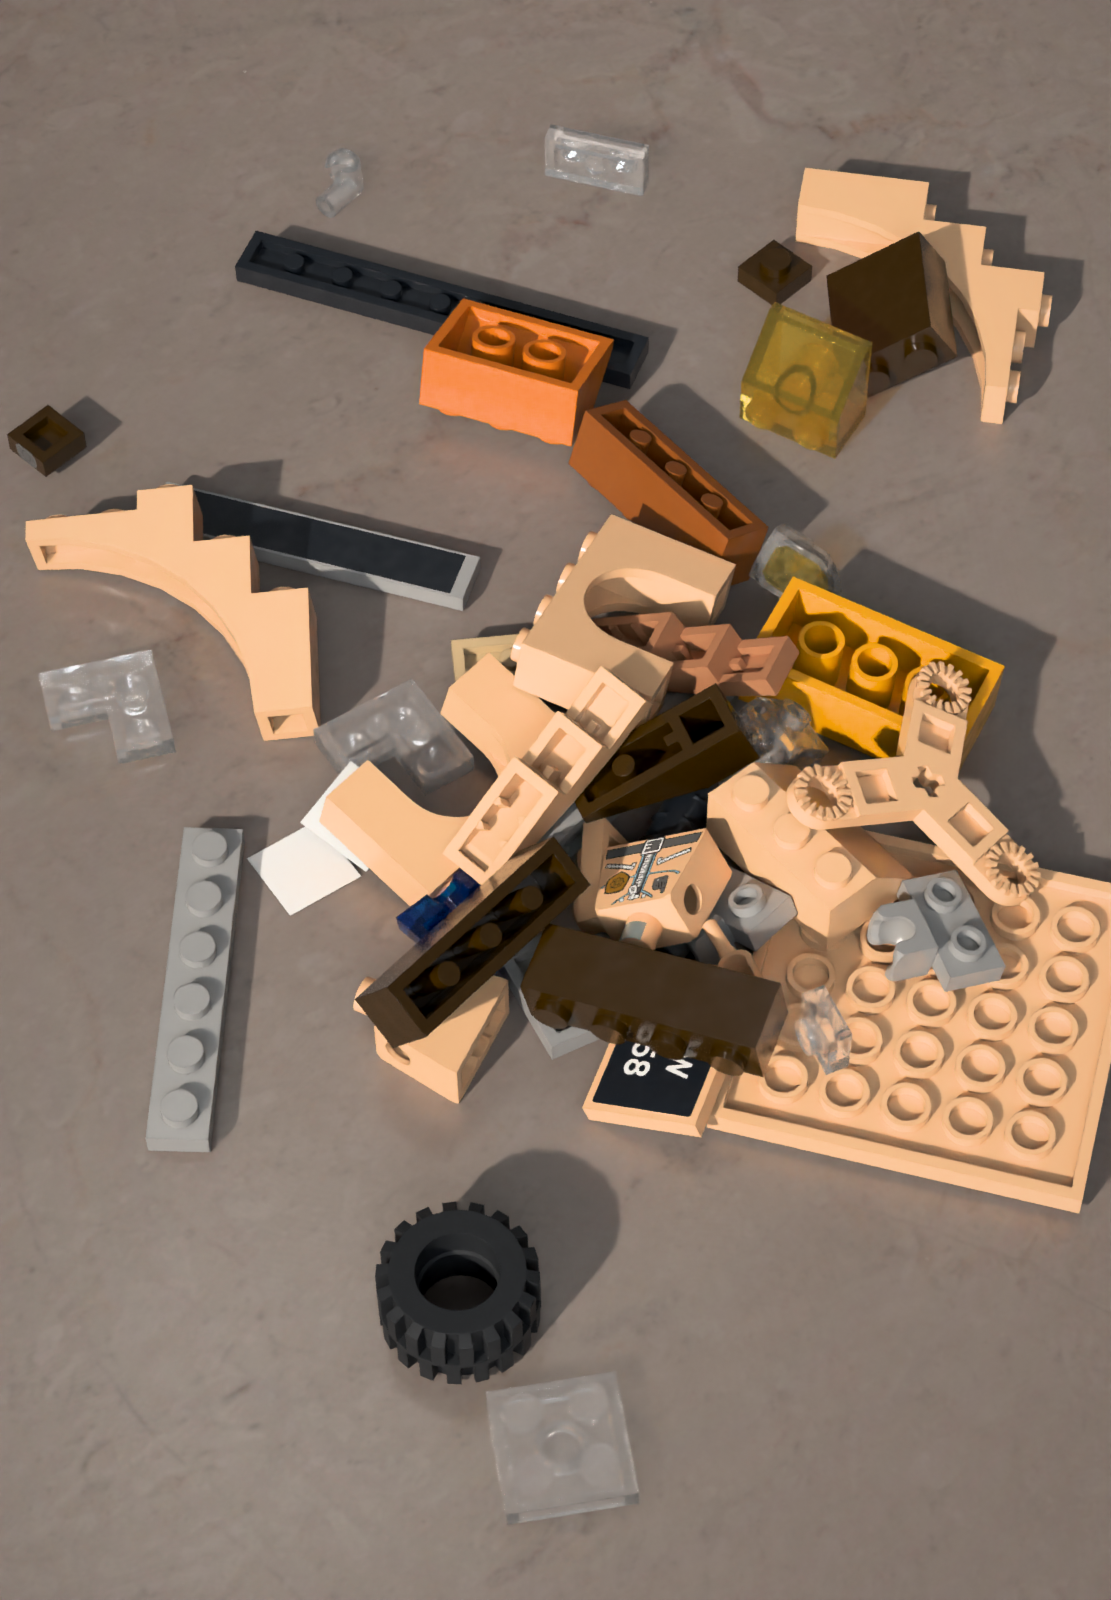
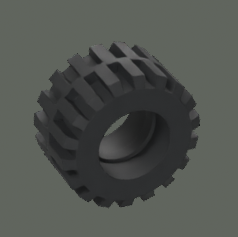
(451, 1246)

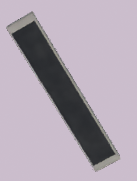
(343, 551)

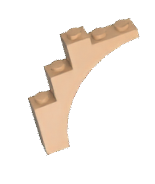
(989, 304)
(217, 577)

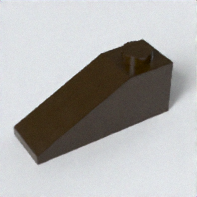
(671, 757)

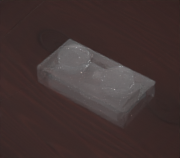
(596, 160)

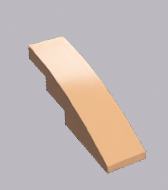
(549, 776)

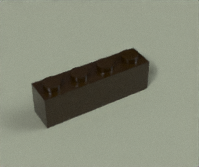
(472, 943)
(654, 1000)

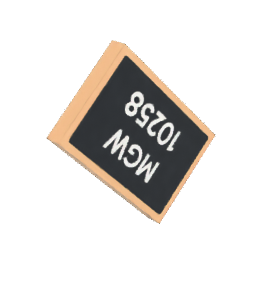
(653, 1091)

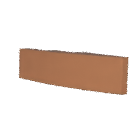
(707, 654)

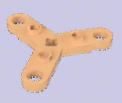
(885, 792)

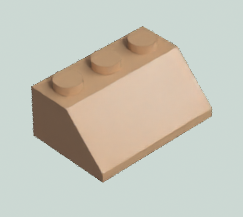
(830, 873)

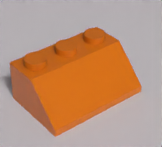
(514, 371)

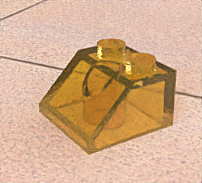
(806, 381)

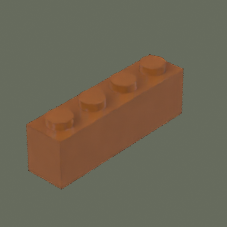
(664, 486)

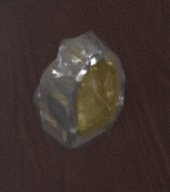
(794, 554)

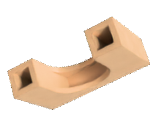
(617, 571)
(396, 834)

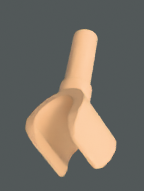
(730, 958)

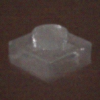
(823, 1030)

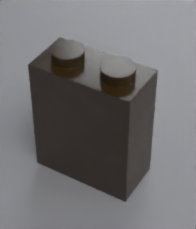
(899, 305)

